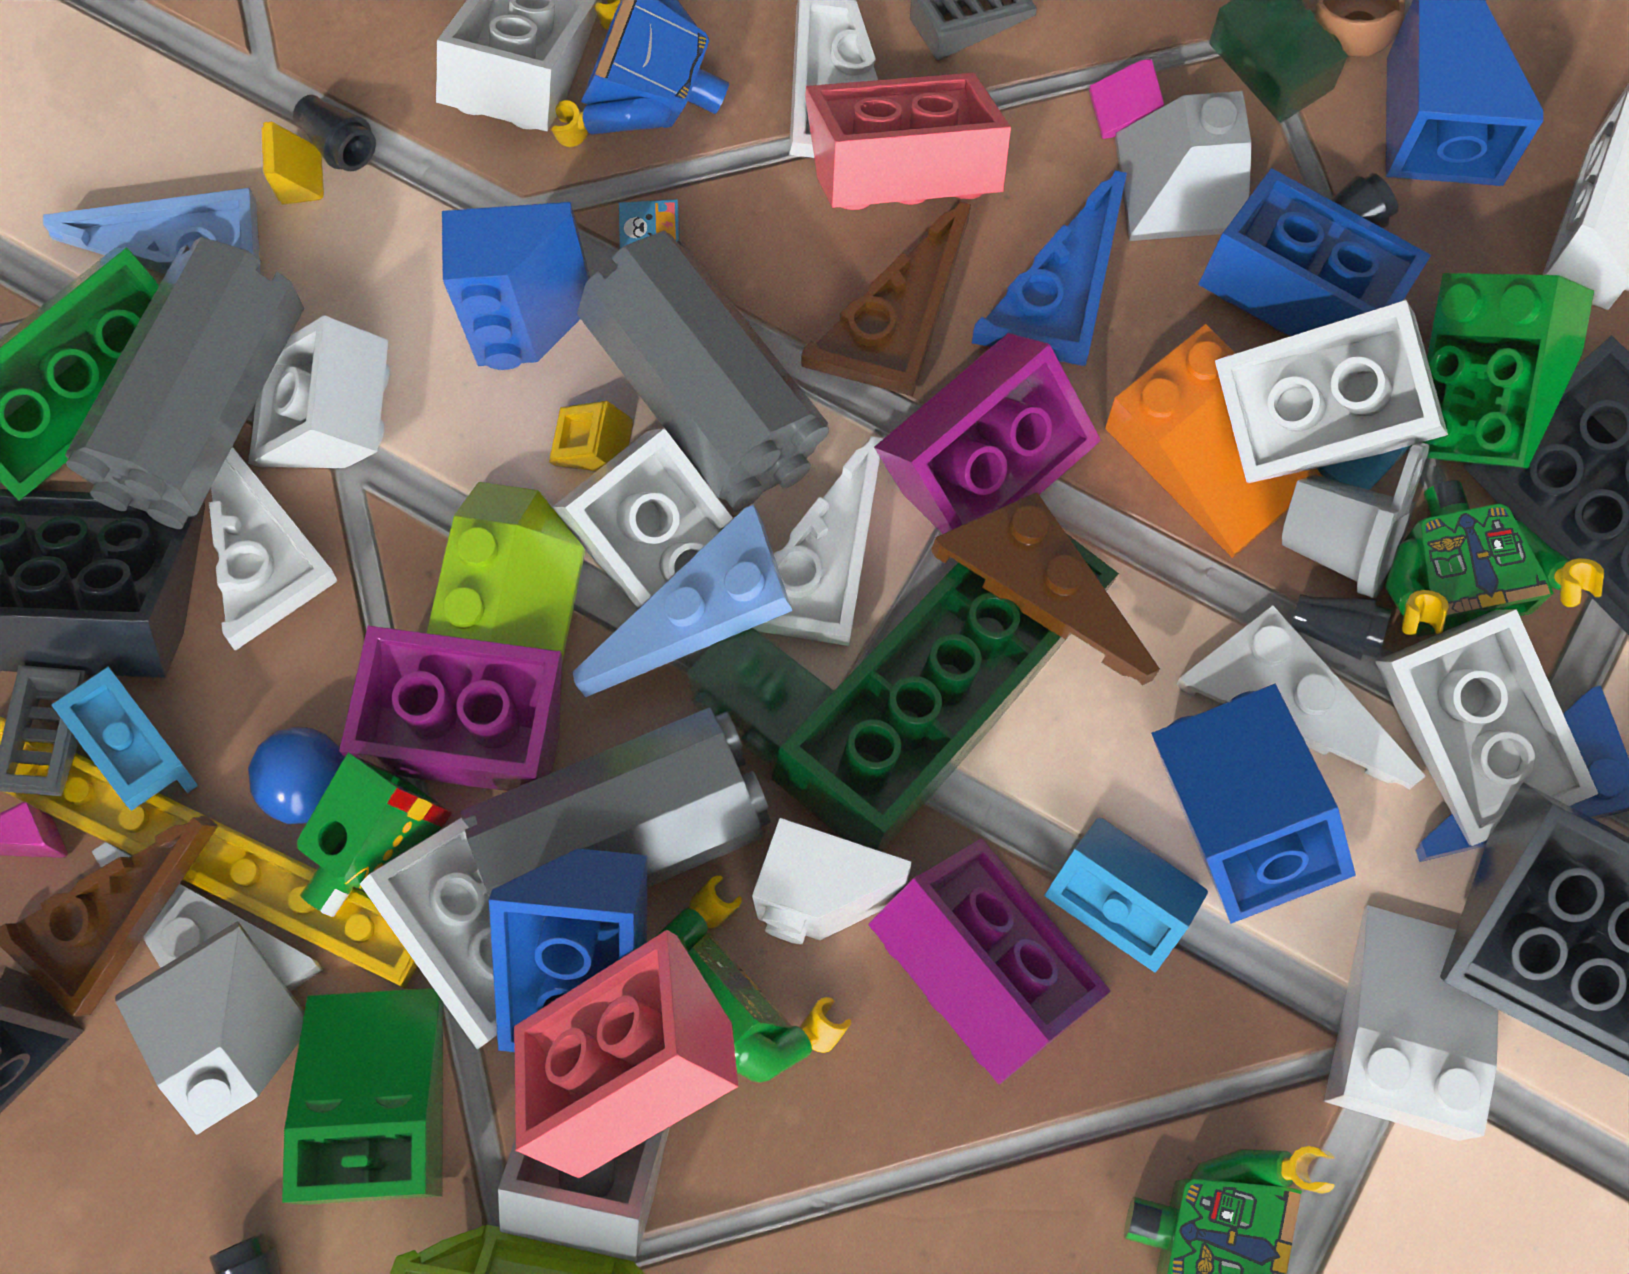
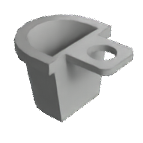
(1353, 526)

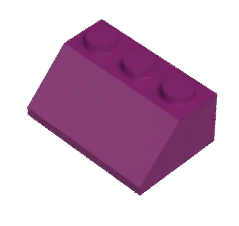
(990, 435)
(455, 709)
(988, 958)

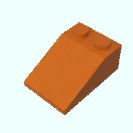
(1184, 438)

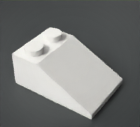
(513, 58)
(1332, 394)
(644, 515)
(1485, 720)
(1409, 1039)

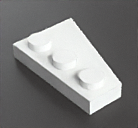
(827, 50)

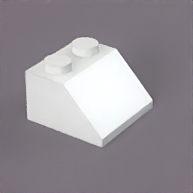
(322, 399)
(822, 883)

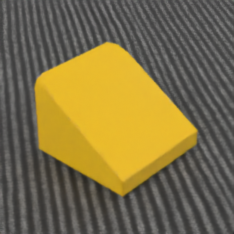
(291, 165)
(590, 435)

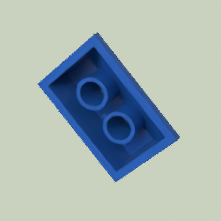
(1307, 259)
(513, 278)
(562, 929)

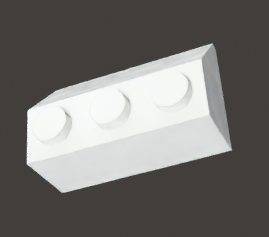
(1595, 225)

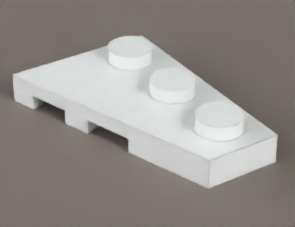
(443, 920)

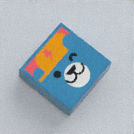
(647, 218)

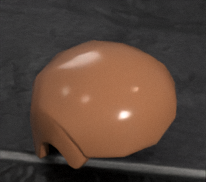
(1361, 25)

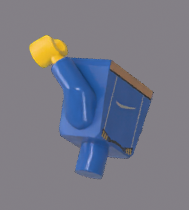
(642, 72)

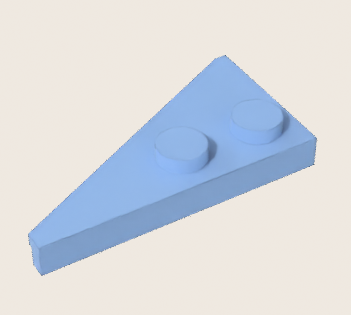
(161, 227)
(711, 598)

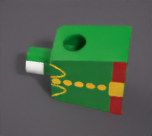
(361, 826)

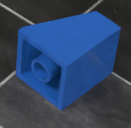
(1456, 97)
(1255, 803)

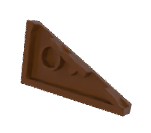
(890, 327)
(1041, 571)
(90, 933)

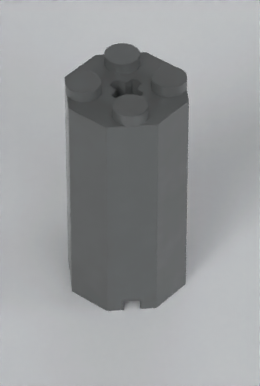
(702, 370)
(185, 383)
(653, 796)

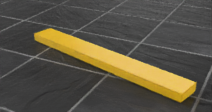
(227, 867)

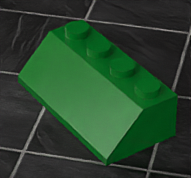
(60, 363)

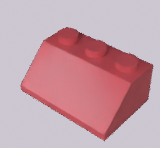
(907, 140)
(620, 1059)

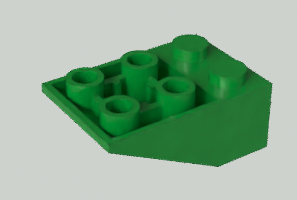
(1503, 361)
(366, 1099)

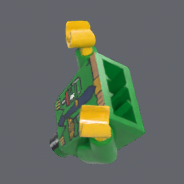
(1478, 563)
(761, 1034)
(1229, 1214)

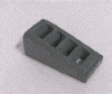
(963, 31)
(30, 686)

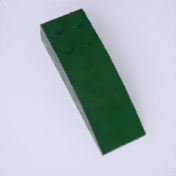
(916, 707)

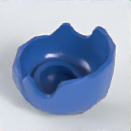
(293, 772)

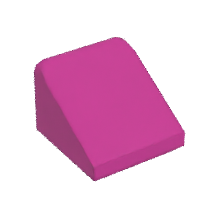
(1125, 97)
(29, 833)

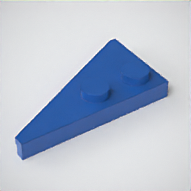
(1064, 286)
(1603, 755)

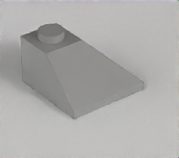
(1186, 167)
(213, 1026)

